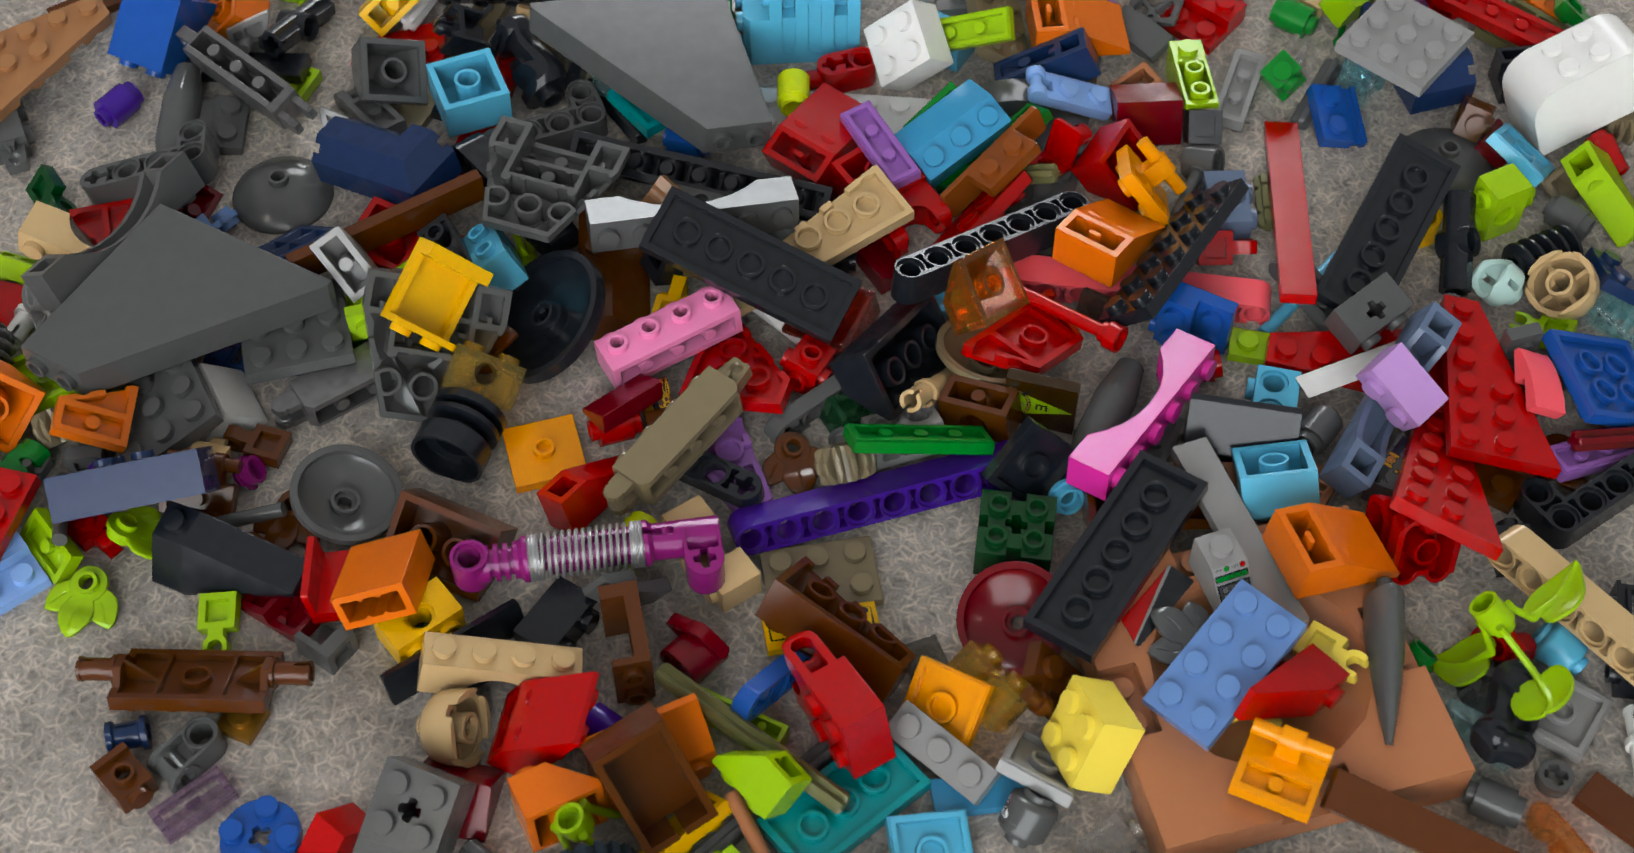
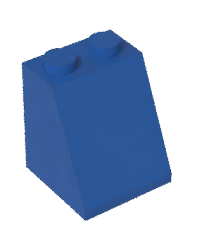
(148, 30)

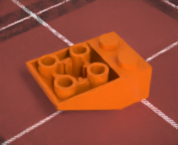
(1100, 19)
(1103, 240)
(1325, 549)

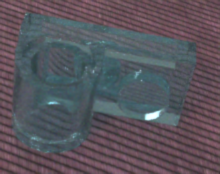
(1362, 79)

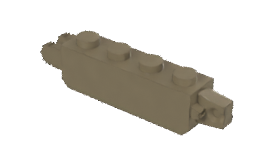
(677, 437)

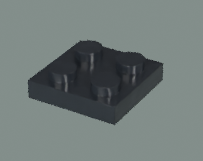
(1029, 461)

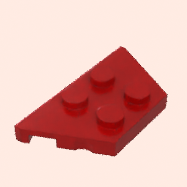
(1025, 340)

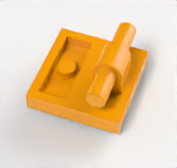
(1144, 179)
(1281, 769)

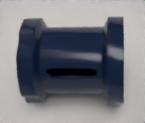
(132, 733)

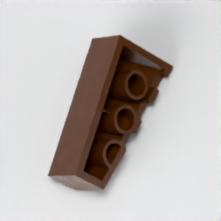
(806, 602)

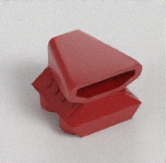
(1411, 546)

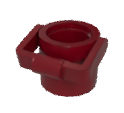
(695, 650)

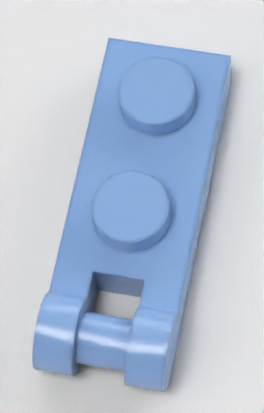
(1068, 94)

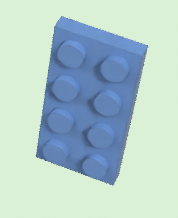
(1221, 662)

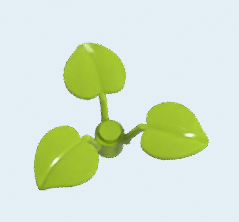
(1470, 657)

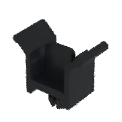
(462, 29)

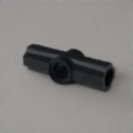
(296, 26)
(1457, 242)

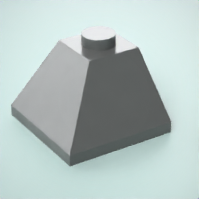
(390, 70)

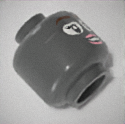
(1027, 817)

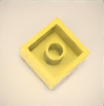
(1092, 734)

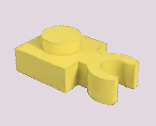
(1334, 646)

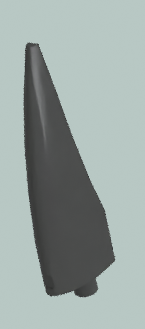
(1385, 649)

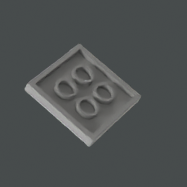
(1404, 43)

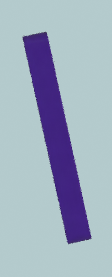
(872, 507)

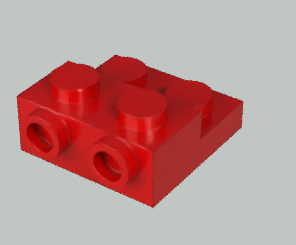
(1206, 21)

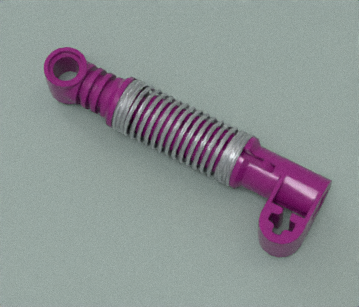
(634, 544)

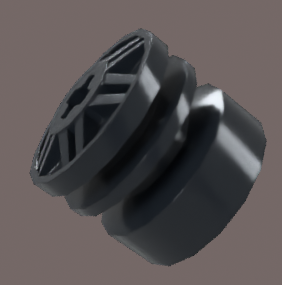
(458, 434)

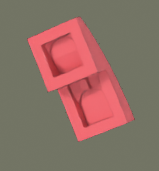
(1541, 383)

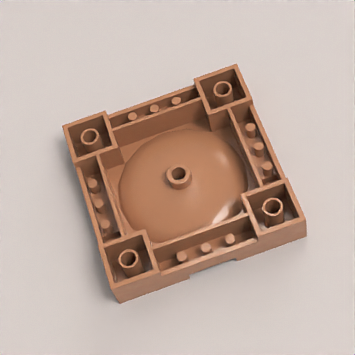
(1184, 789)

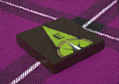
(1046, 399)

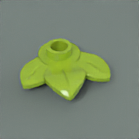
(134, 529)
(81, 605)

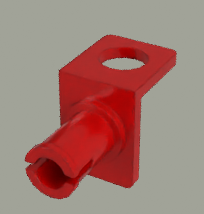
(1063, 144)

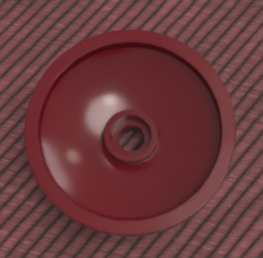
(994, 602)

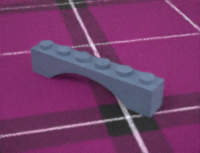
(1365, 440)

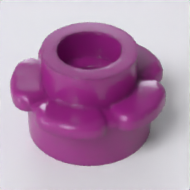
(252, 472)

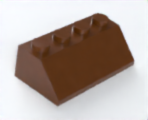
(624, 280)

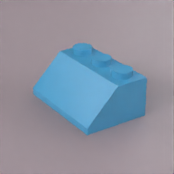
(953, 131)

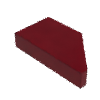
(1487, 151)

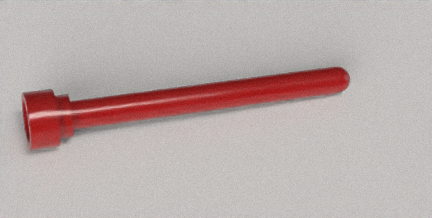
(1110, 335)

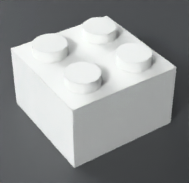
(908, 45)

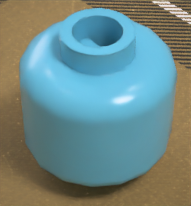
(1560, 647)

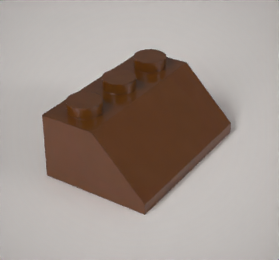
(445, 525)

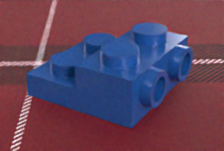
(1197, 314)

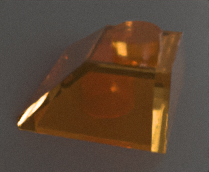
(983, 288)

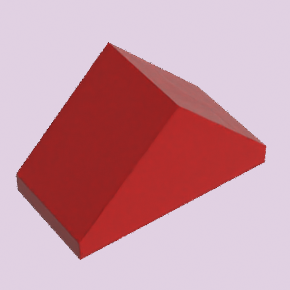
(333, 830)

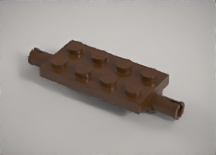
(194, 679)

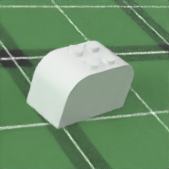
(1572, 83)

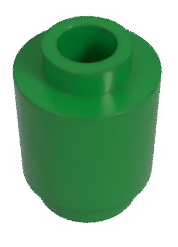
(1294, 17)

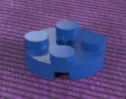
(260, 815)

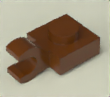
(264, 442)

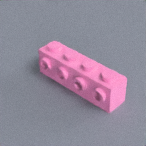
(668, 335)

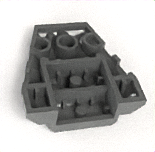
(540, 187)
(409, 372)

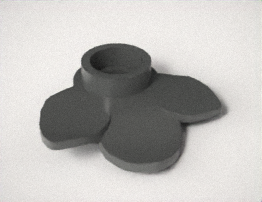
(1176, 630)

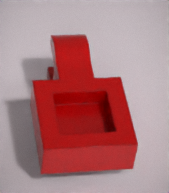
(1223, 247)
(90, 532)

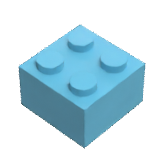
(469, 91)
(1275, 477)

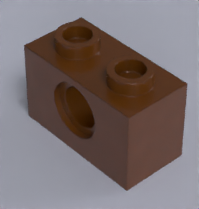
(981, 404)

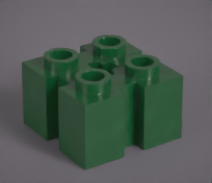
(1014, 530)

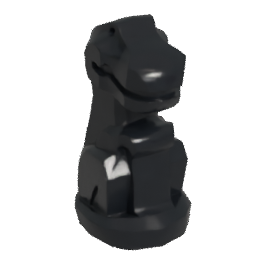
(534, 66)
(1500, 733)

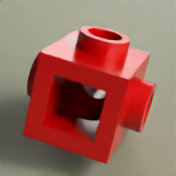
(807, 371)

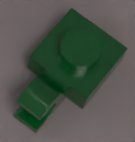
(48, 188)

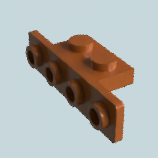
(998, 163)

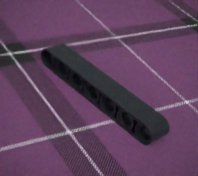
(1024, 233)

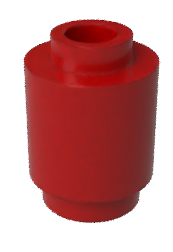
(621, 433)

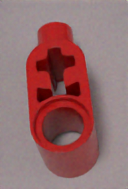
(844, 70)

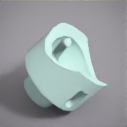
(1504, 285)

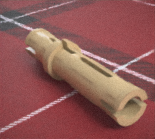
(925, 392)

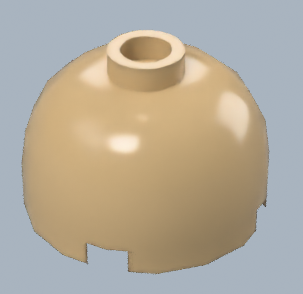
(1562, 285)
(454, 727)

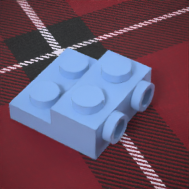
(19, 575)

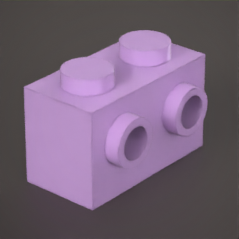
(1401, 387)

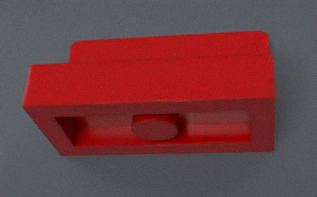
(319, 580)

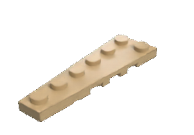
(852, 221)

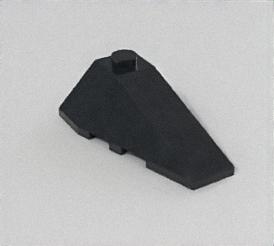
(209, 556)

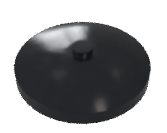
(555, 313)

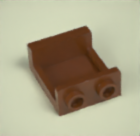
(624, 615)

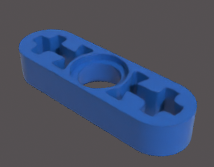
(765, 688)

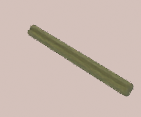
(748, 734)

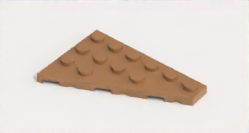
(44, 46)

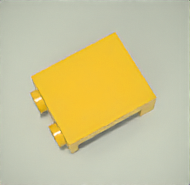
(433, 294)

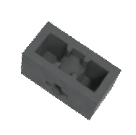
(1351, 319)

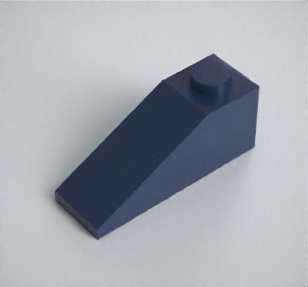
(1065, 55)

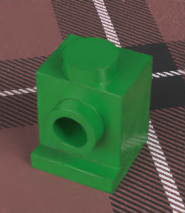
(1282, 76)

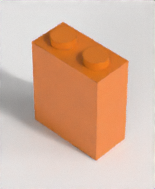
(383, 580)

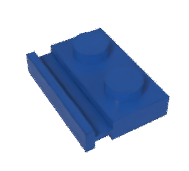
(1336, 116)

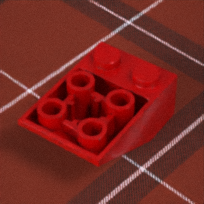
(812, 137)
(543, 721)

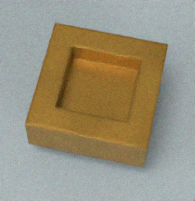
(242, 726)

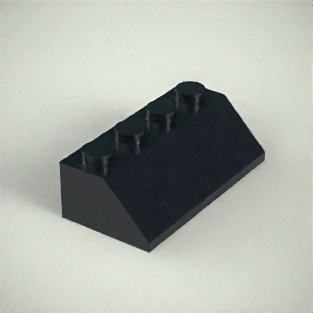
(891, 357)

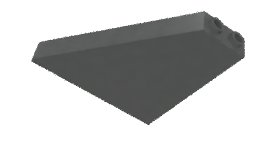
(669, 60)
(167, 299)

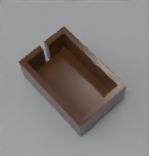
(648, 778)

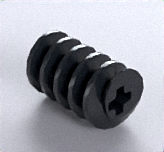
(1529, 250)

